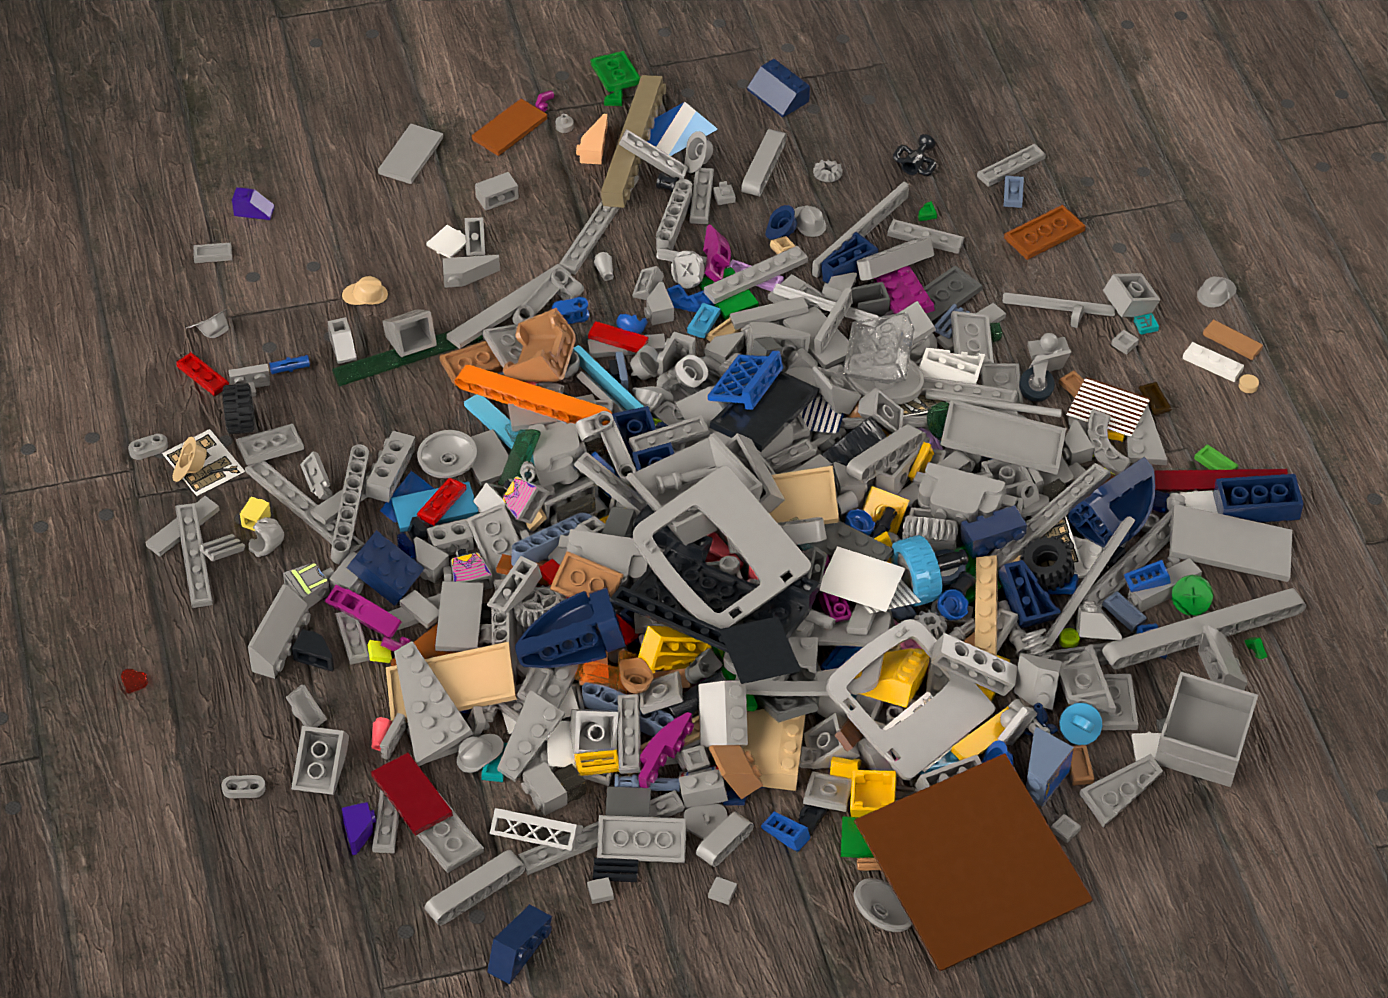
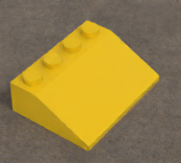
(900, 676)

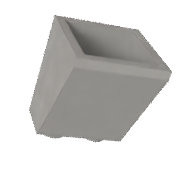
(410, 332)

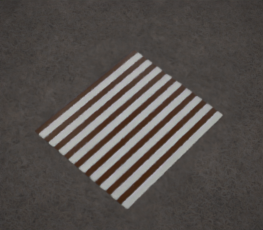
(1120, 404)

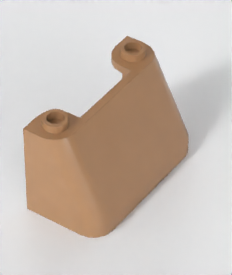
(545, 350)

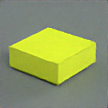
(378, 653)

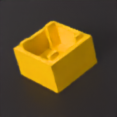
(871, 791)

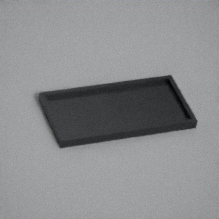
(772, 413)

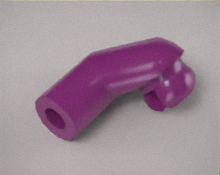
(542, 98)
(392, 644)

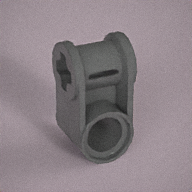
(703, 666)

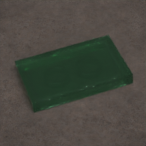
(520, 452)

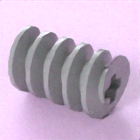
(1036, 644)

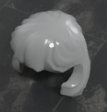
(268, 537)

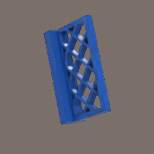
(757, 383)

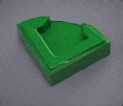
(614, 99)
(927, 212)
(1256, 645)

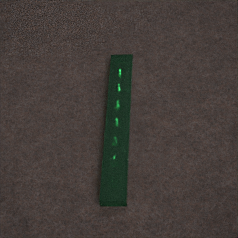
(390, 360)

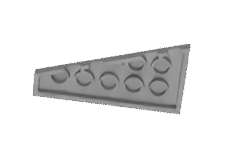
(430, 712)

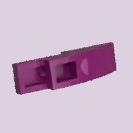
(717, 252)
(833, 605)
(363, 611)
(663, 745)

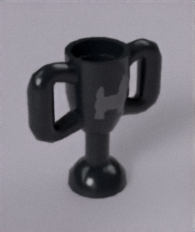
(915, 158)

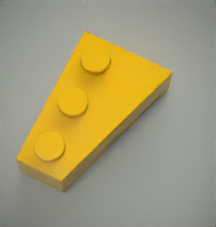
(668, 647)

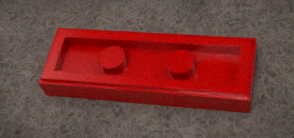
(617, 337)
(202, 374)
(441, 501)

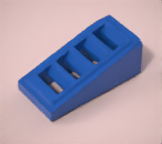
(1152, 569)
(795, 840)

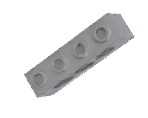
(389, 466)
(896, 476)
(974, 664)

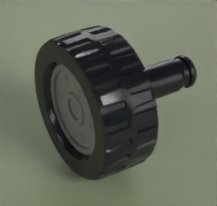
(855, 442)

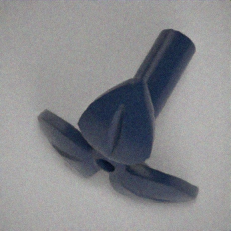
(1042, 718)

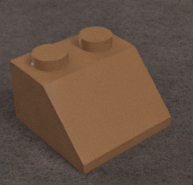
(737, 768)

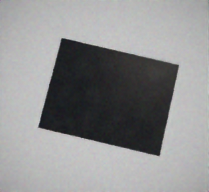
(759, 650)

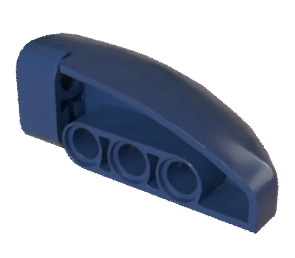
(1123, 496)
(572, 632)

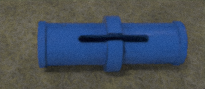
(289, 364)

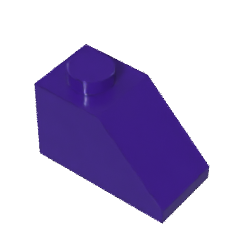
(251, 204)
(358, 825)

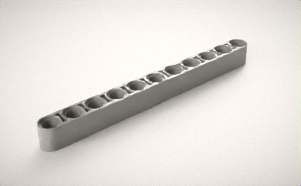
(1189, 631)

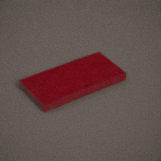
(411, 793)

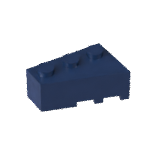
(845, 259)
(992, 532)
(1026, 595)

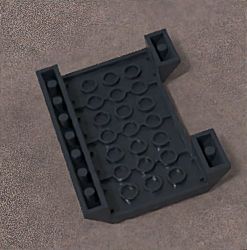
(716, 589)

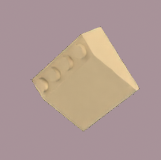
(775, 748)

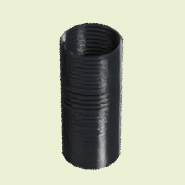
(691, 703)

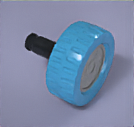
(924, 568)

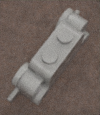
(557, 453)
(960, 494)
(609, 551)

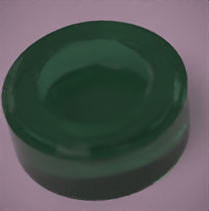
(996, 332)

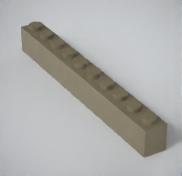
(640, 122)

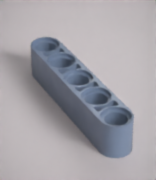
(541, 544)
(605, 698)

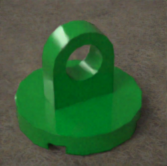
(1192, 595)

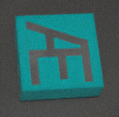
(1146, 323)

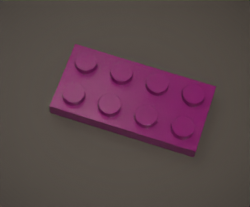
(905, 290)

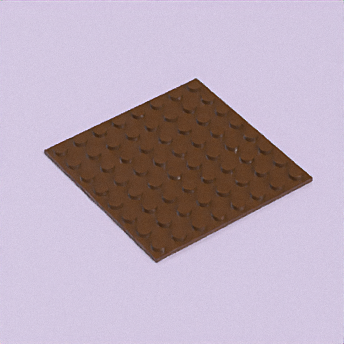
(972, 861)

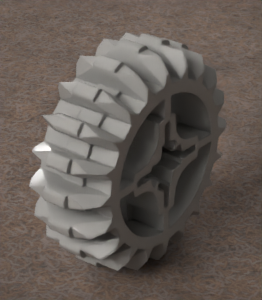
(930, 528)
(536, 604)

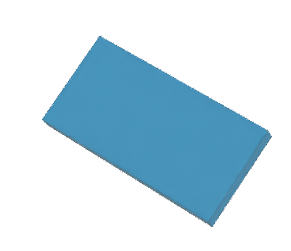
(409, 505)

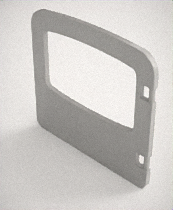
(747, 527)
(839, 637)
(931, 728)

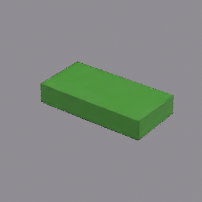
(1214, 460)

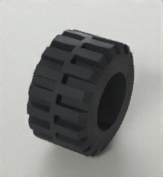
(238, 408)
(1049, 550)

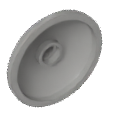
(447, 454)
(880, 905)

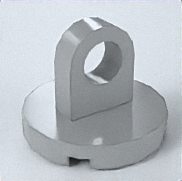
(688, 269)
(1032, 501)

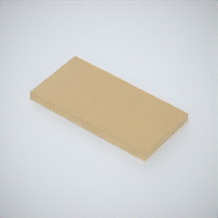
(807, 495)
(469, 678)

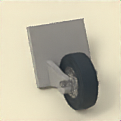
(1037, 382)

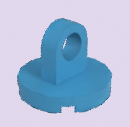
(1080, 724)

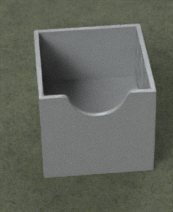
(1205, 729)

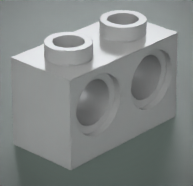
(451, 537)

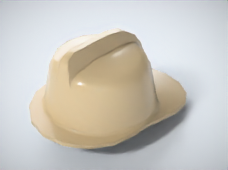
(365, 291)
(190, 460)

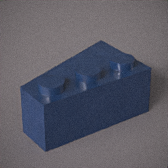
(518, 943)

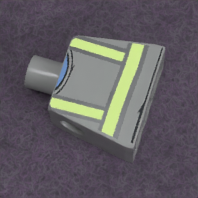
(309, 582)

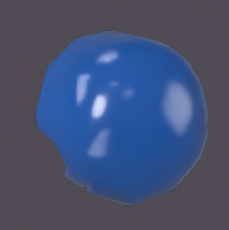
(631, 323)
(860, 521)
(953, 605)

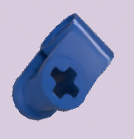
(570, 310)

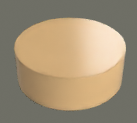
(1248, 383)

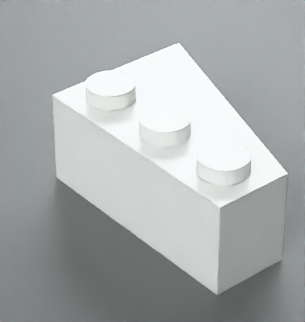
(950, 366)

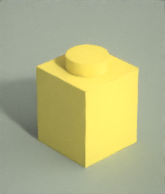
(253, 511)

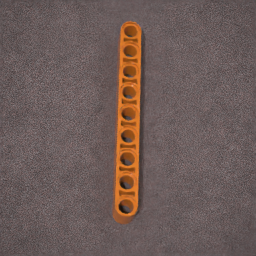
(526, 395)

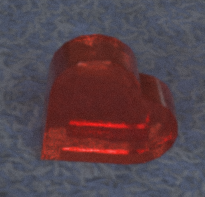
(133, 680)

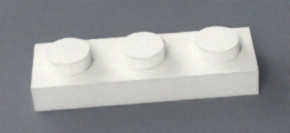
(1213, 362)

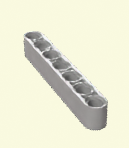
(349, 503)

